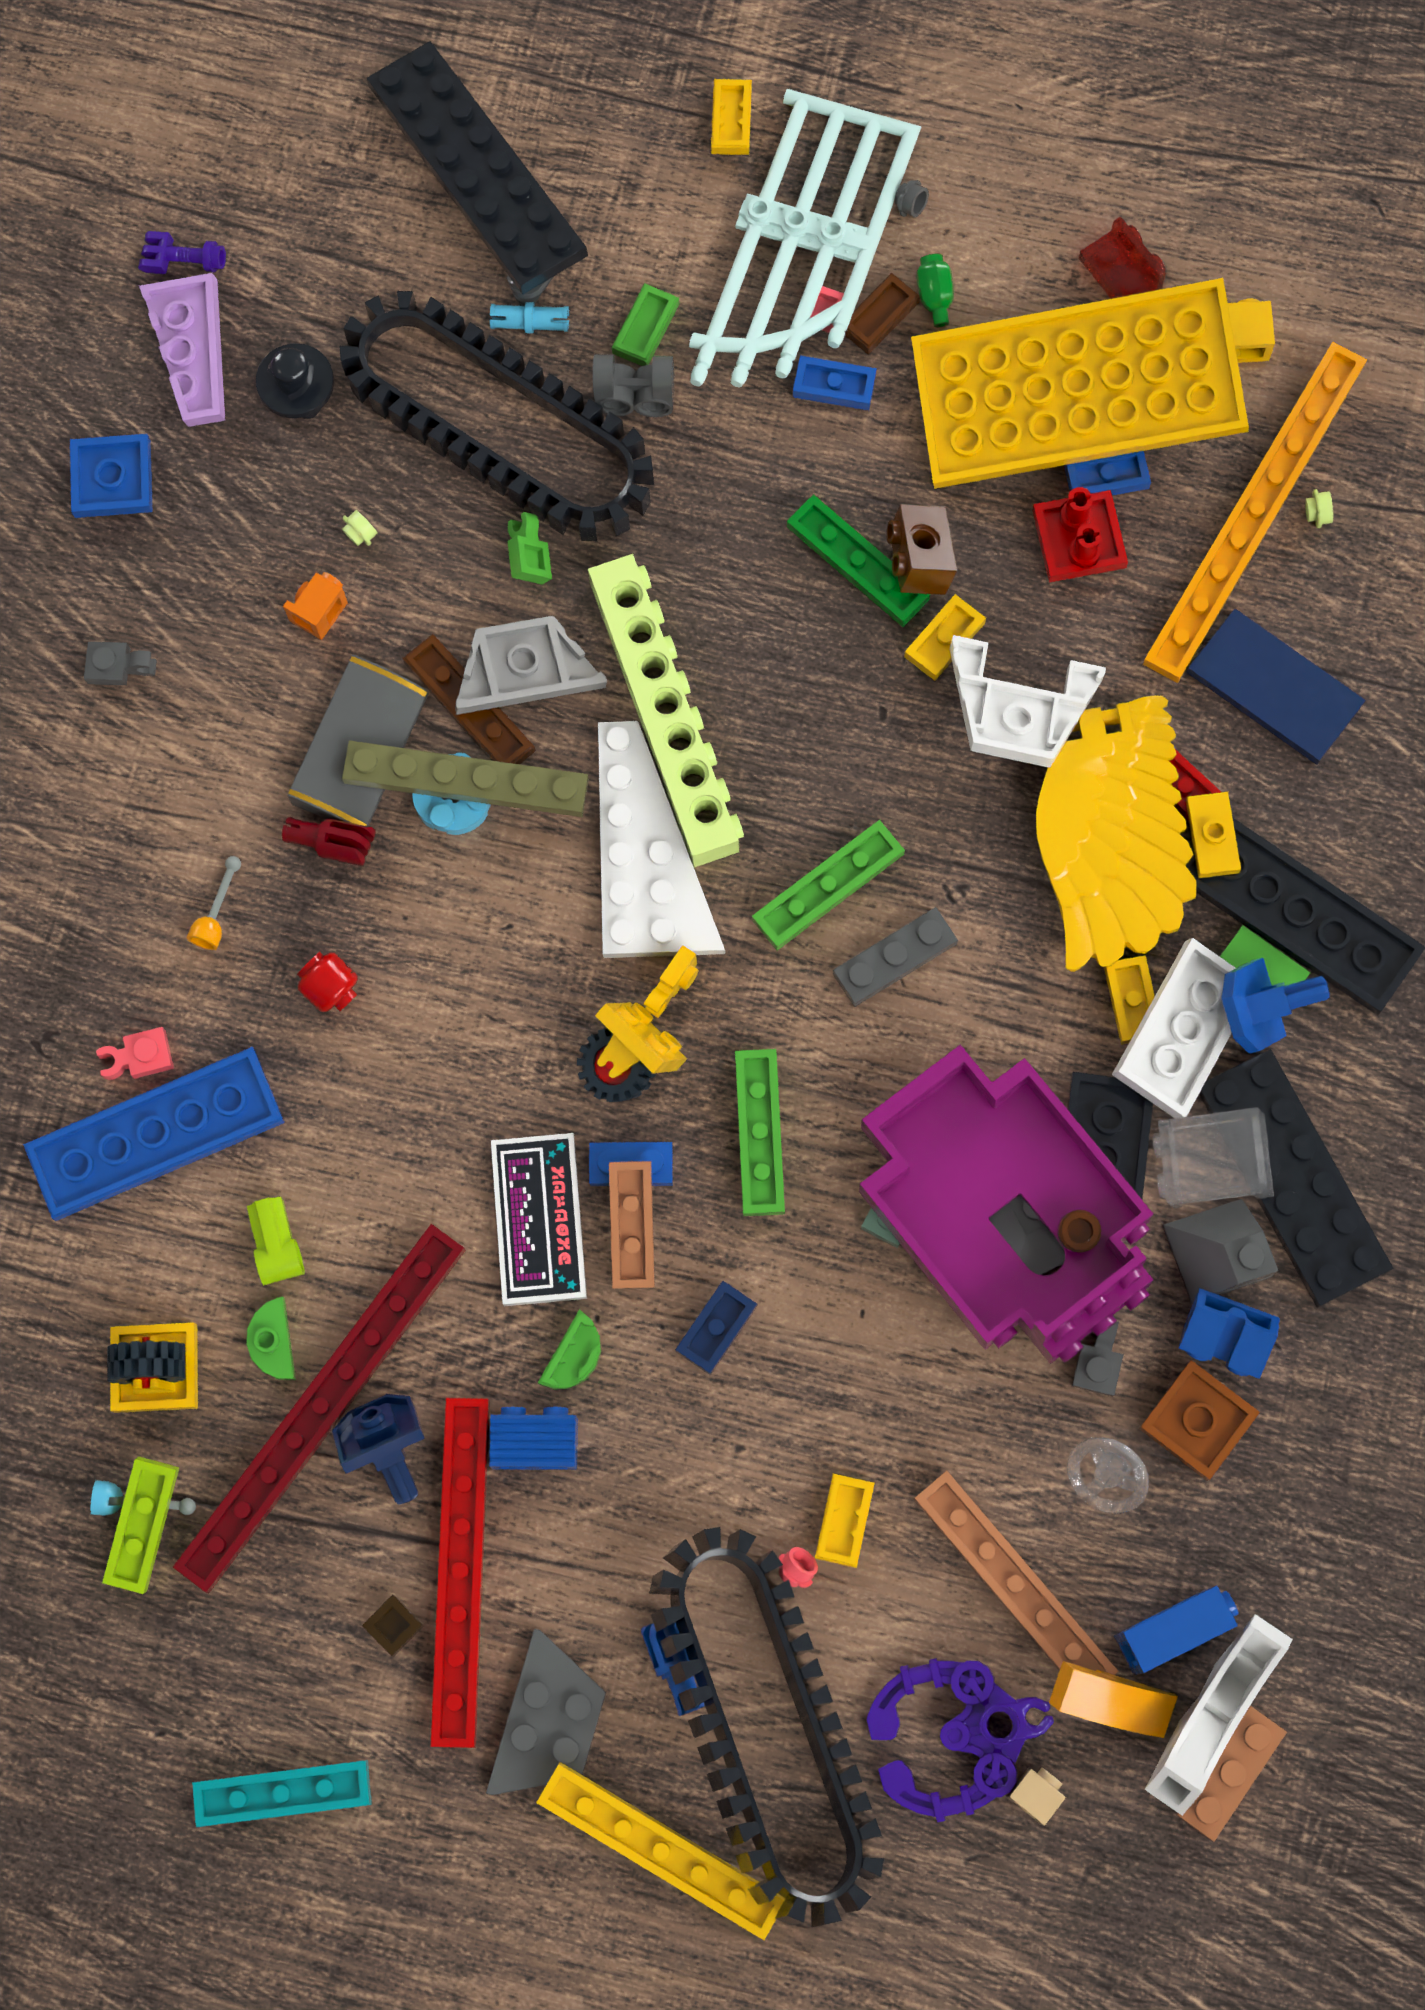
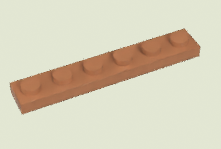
(1009, 1576)

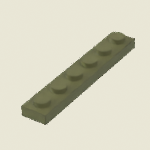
(465, 778)

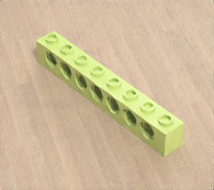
(610, 585)

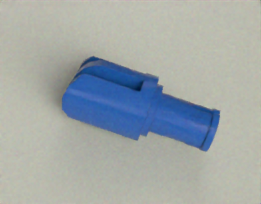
(661, 1663)

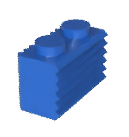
(533, 1440)

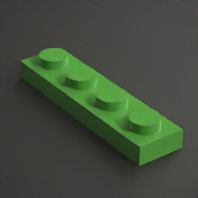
(828, 885)
(759, 1132)

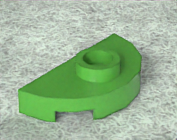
(270, 1340)
(575, 1355)

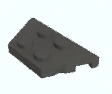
(548, 1720)

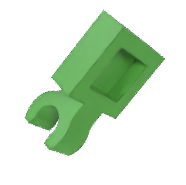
(527, 554)

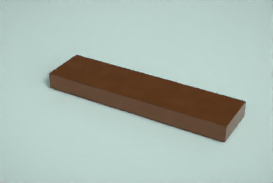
(488, 728)

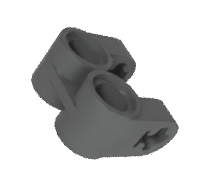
(623, 389)

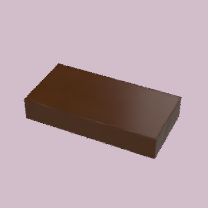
(881, 313)

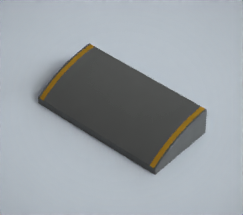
(366, 708)

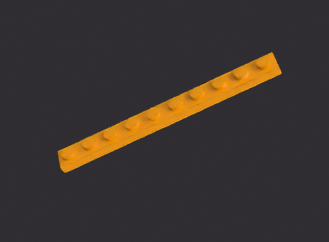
(1254, 512)

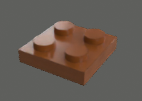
(1199, 1420)

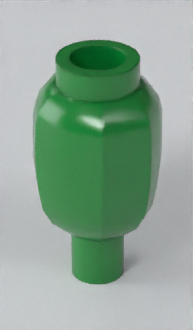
(935, 287)

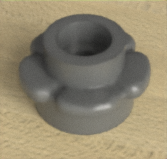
(911, 198)

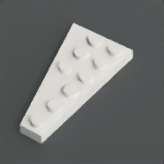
(646, 873)

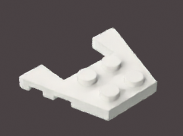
(1016, 718)

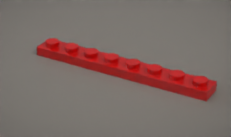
(460, 1573)

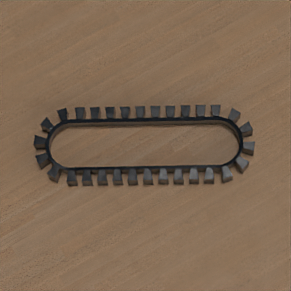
(401, 407)
(666, 1583)

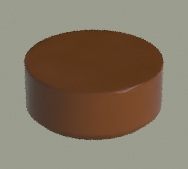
(1079, 1231)

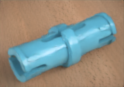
(529, 317)

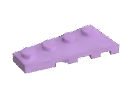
(190, 343)

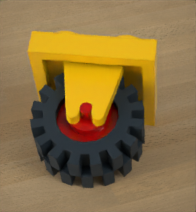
(626, 1053)
(153, 1367)

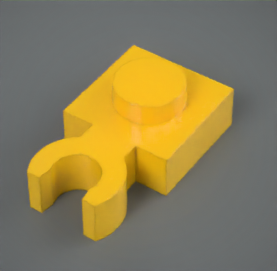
(678, 974)

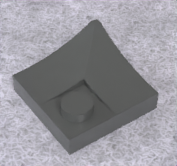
(1028, 1236)

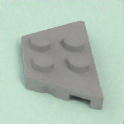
(524, 665)

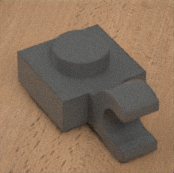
(112, 662)
(1099, 1366)

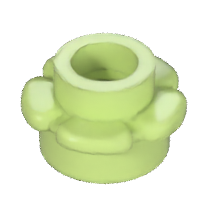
(1319, 508)
(358, 529)

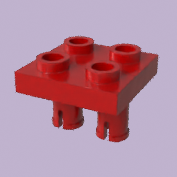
(1080, 535)

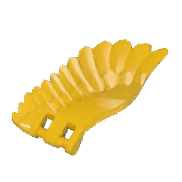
(1115, 833)

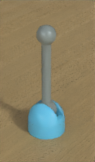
(108, 1499)

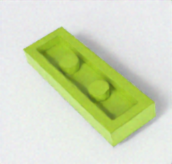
(140, 1525)

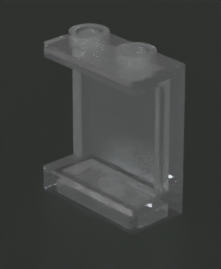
(1213, 1157)

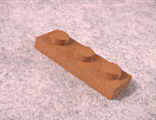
(631, 1224)
(1234, 1773)

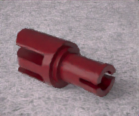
(331, 839)

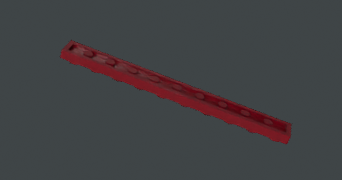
(319, 1409)

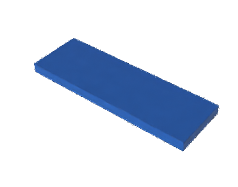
(153, 1134)

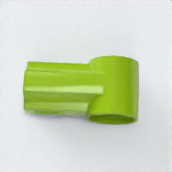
(276, 1251)

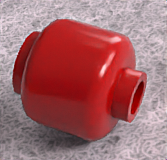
(327, 982)

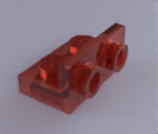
(1123, 262)

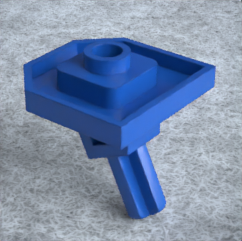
(1257, 1006)

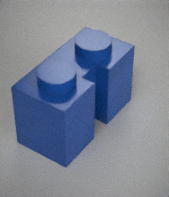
(1230, 1333)

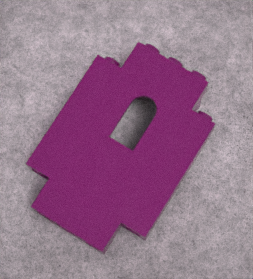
(967, 1151)

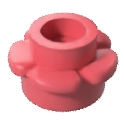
(798, 1567)

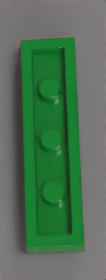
(854, 559)

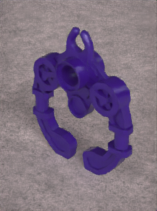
(967, 1732)

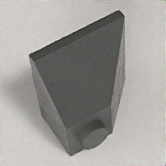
(1220, 1249)

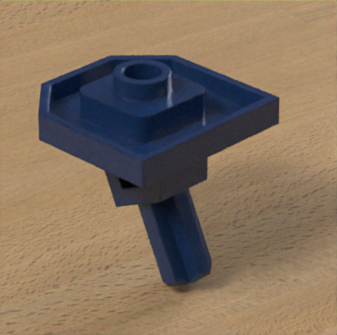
(378, 1435)

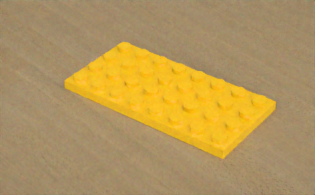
(1079, 383)

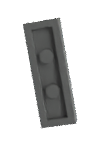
(895, 957)

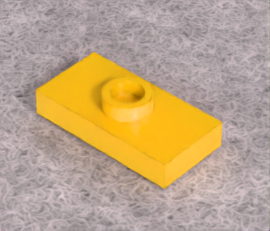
(731, 117)
(1213, 835)
(844, 1521)

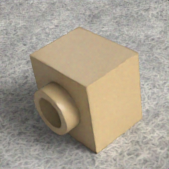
(1037, 1794)

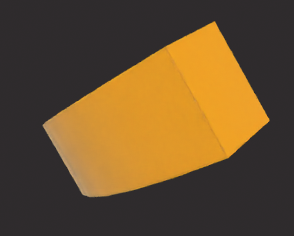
(1112, 1700)

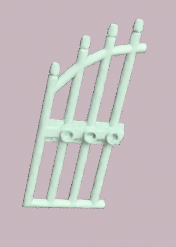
(807, 230)

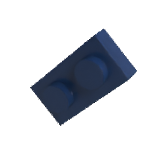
(716, 1327)

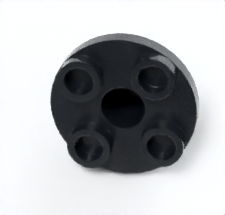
(295, 381)

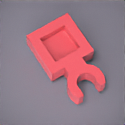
(143, 1054)

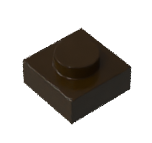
(393, 1625)

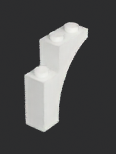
(1216, 1714)

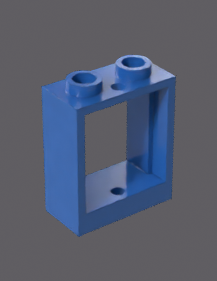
(1177, 1629)

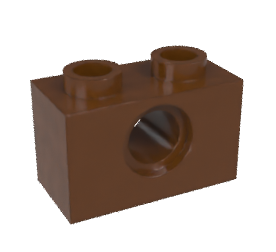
(922, 549)

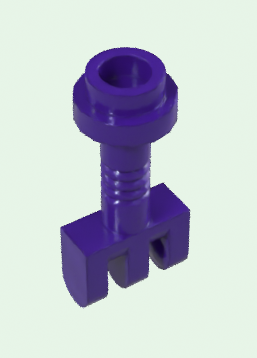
(162, 251)

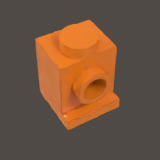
(317, 604)

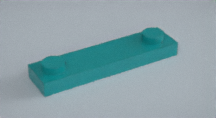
(281, 1793)

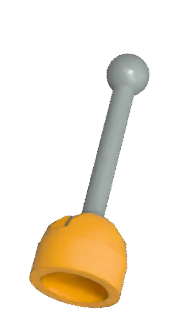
(206, 930)

